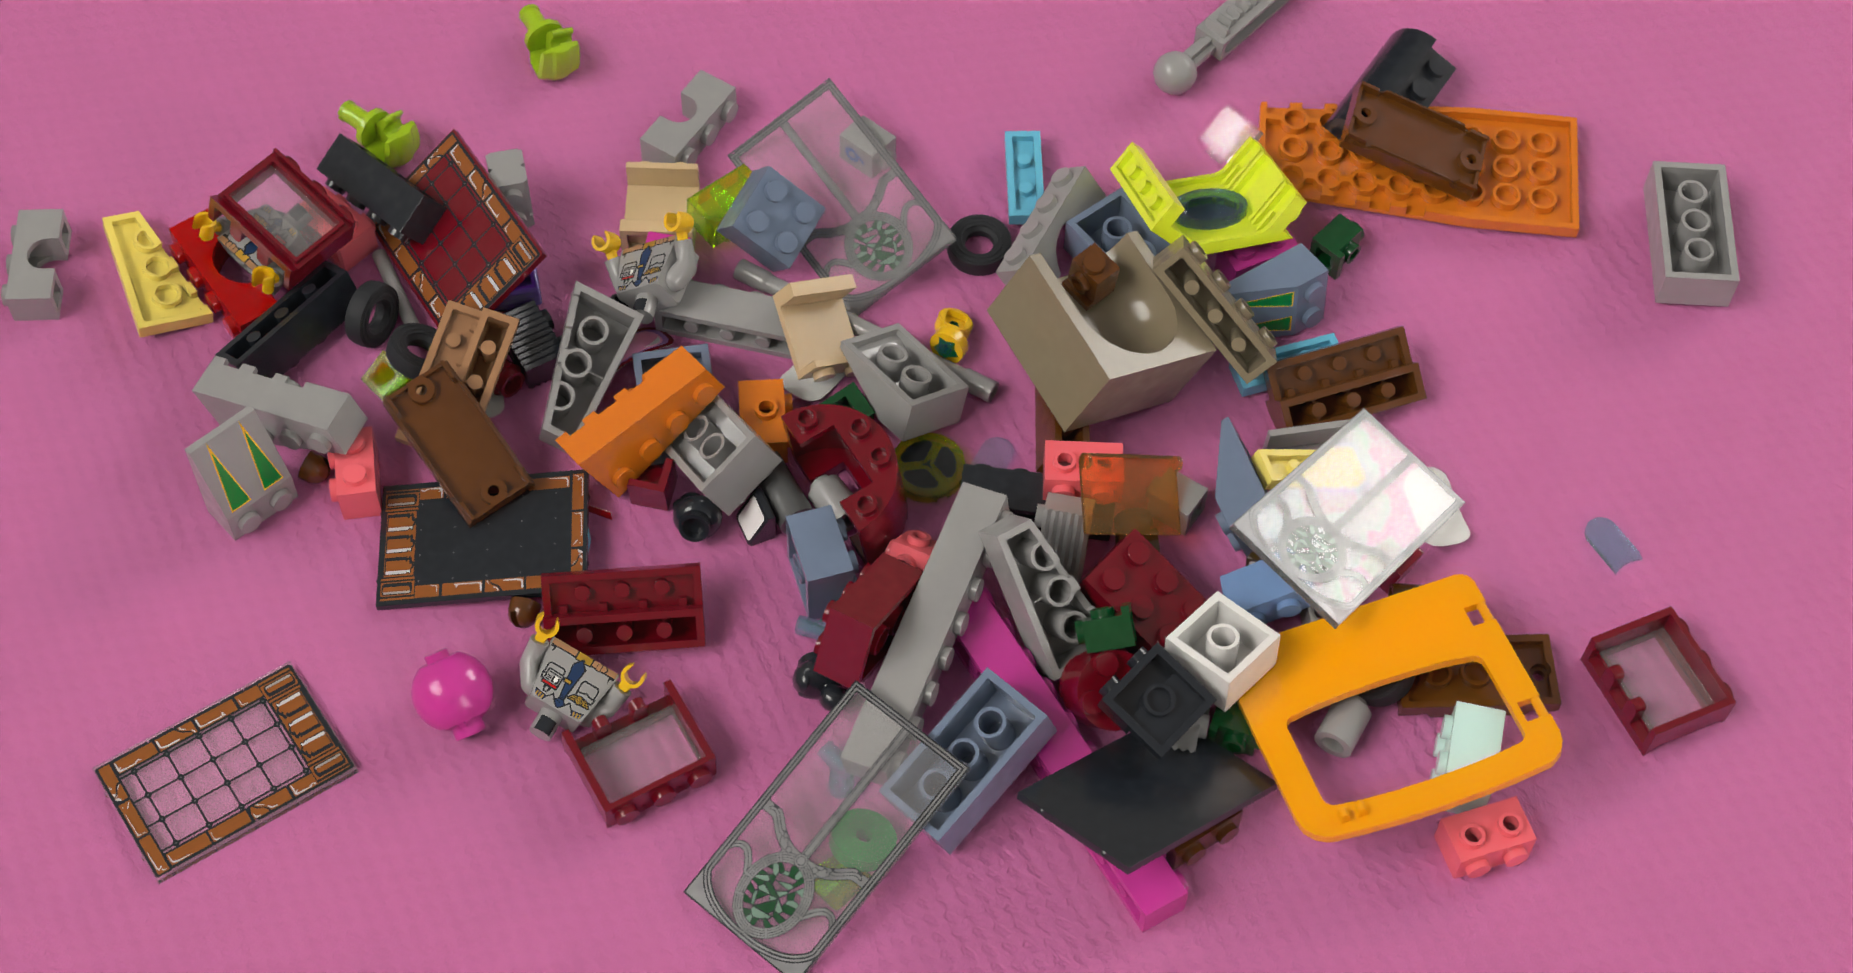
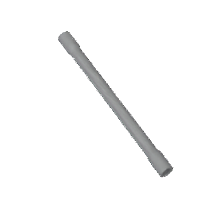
(766, 282)

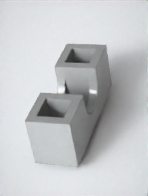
(708, 106)
(36, 239)

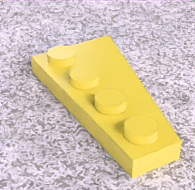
(151, 279)

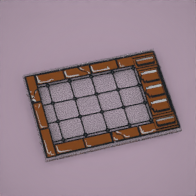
(224, 771)

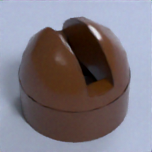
(314, 468)
(523, 611)

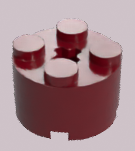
(1084, 678)

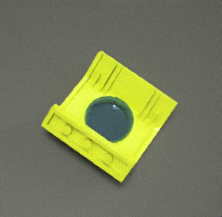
(1221, 211)

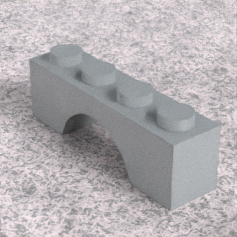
(1065, 197)

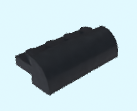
(1402, 66)

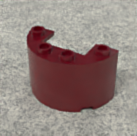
(840, 438)

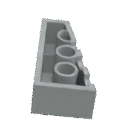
(588, 356)
(291, 414)
(1038, 592)

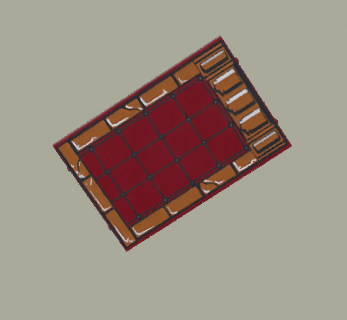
(478, 244)

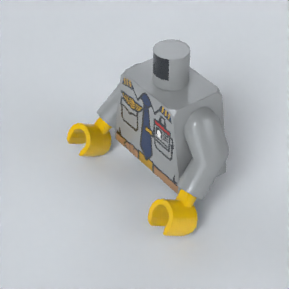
(242, 252)
(655, 272)
(568, 685)

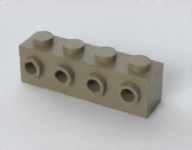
(1215, 309)

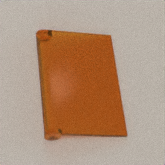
(1130, 493)

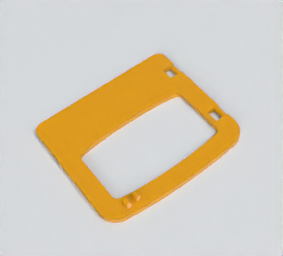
(1376, 647)

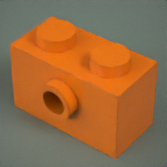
(762, 407)

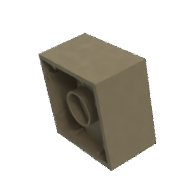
(1106, 360)

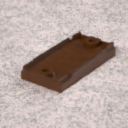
(1414, 140)
(458, 443)
(1439, 690)

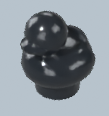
(696, 516)
(814, 685)

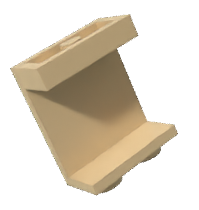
(651, 194)
(816, 324)

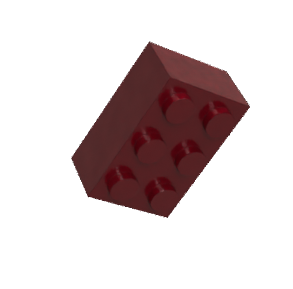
(1146, 579)
(865, 620)

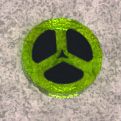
(930, 467)

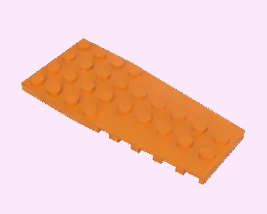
(1523, 184)

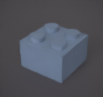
(771, 219)
(819, 557)

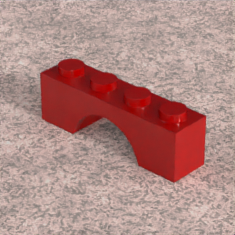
(235, 300)

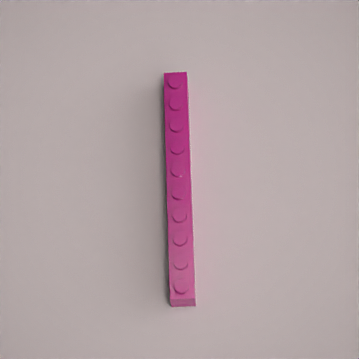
(989, 641)

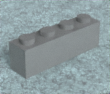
(726, 318)

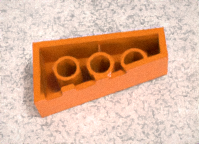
(642, 421)

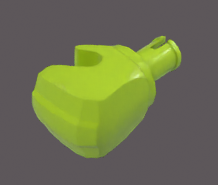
(550, 45)
(382, 133)

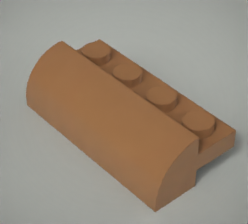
(474, 347)

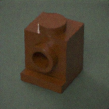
(1091, 276)

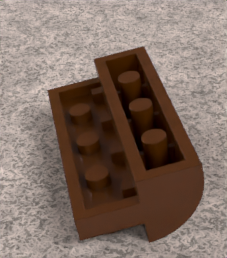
(1343, 380)

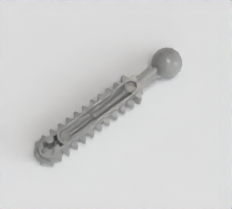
(1214, 36)

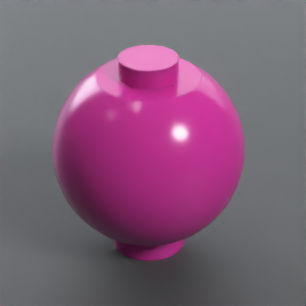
(452, 693)

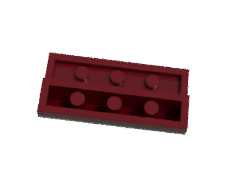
(626, 608)

